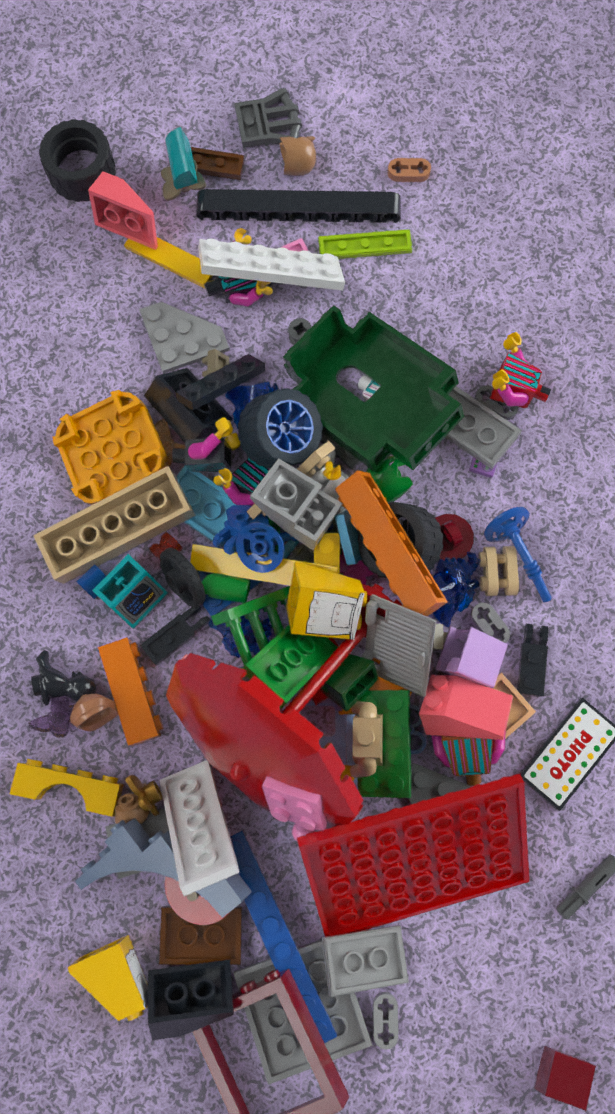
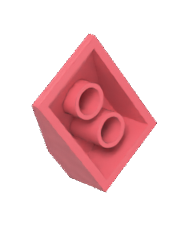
(122, 210)
(464, 709)

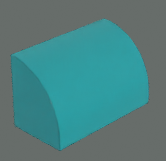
(180, 159)

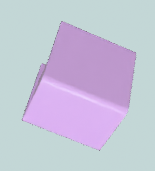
(472, 656)

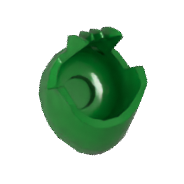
(389, 479)

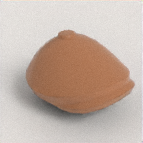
(92, 712)

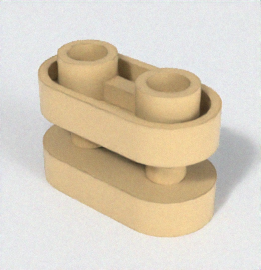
(489, 561)

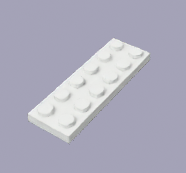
(270, 264)
(197, 828)

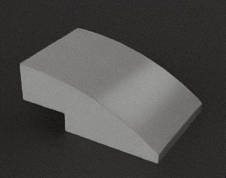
(296, 503)

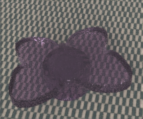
(56, 720)

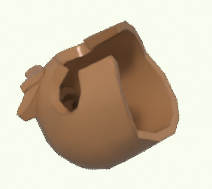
(298, 155)

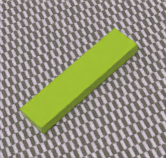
(366, 244)

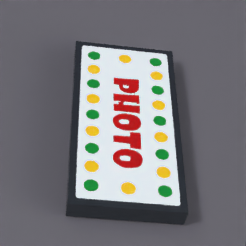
(569, 754)

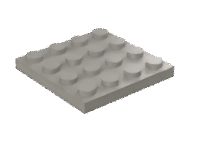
(273, 1033)

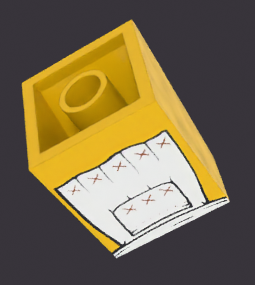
(324, 603)
(114, 978)

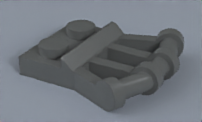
(254, 116)

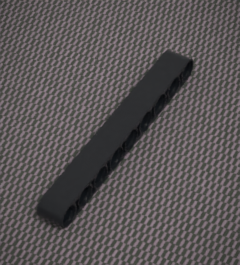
(298, 204)

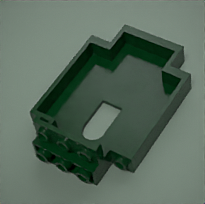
(405, 413)

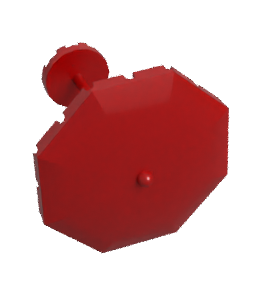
(248, 736)

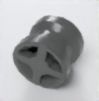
(296, 324)

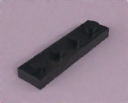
(220, 382)

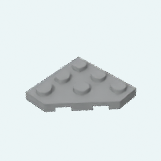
(180, 336)

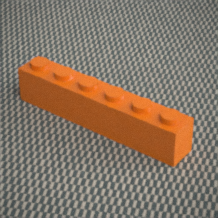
(389, 544)

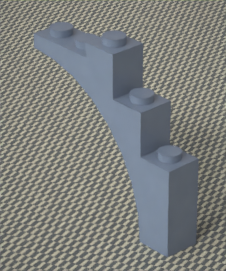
(134, 850)

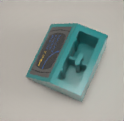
(130, 591)

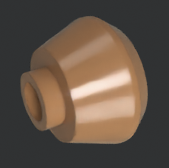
(128, 809)

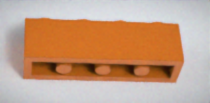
(129, 691)

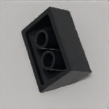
(184, 421)

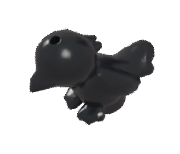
(55, 684)

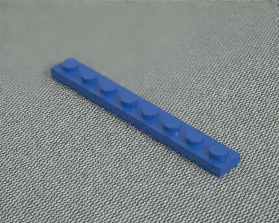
(276, 933)

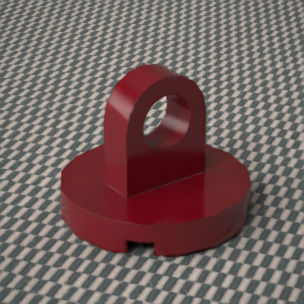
(457, 536)

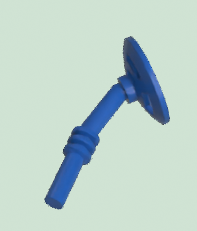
(511, 531)
(262, 545)

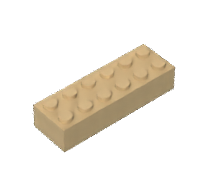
(114, 525)

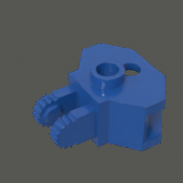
(236, 519)

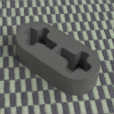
(494, 406)

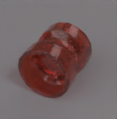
(166, 541)

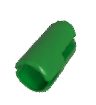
(226, 587)

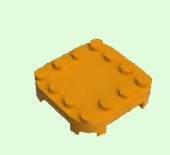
(109, 446)

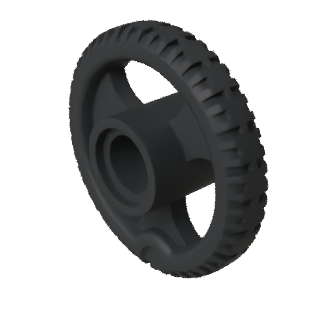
(182, 577)

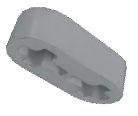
(494, 620)
(392, 1020)

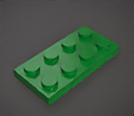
(289, 662)
(394, 775)

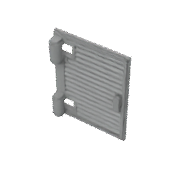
(401, 643)

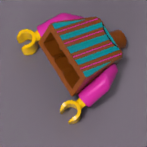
(468, 755)

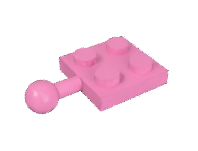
(296, 806)

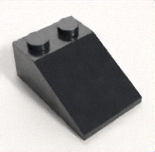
(188, 998)

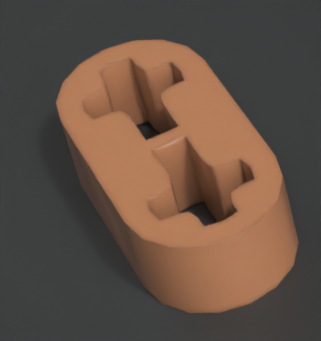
(409, 170)

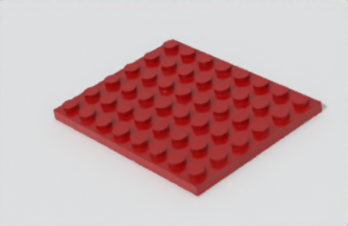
(418, 857)

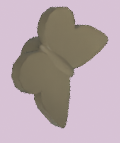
(170, 191)

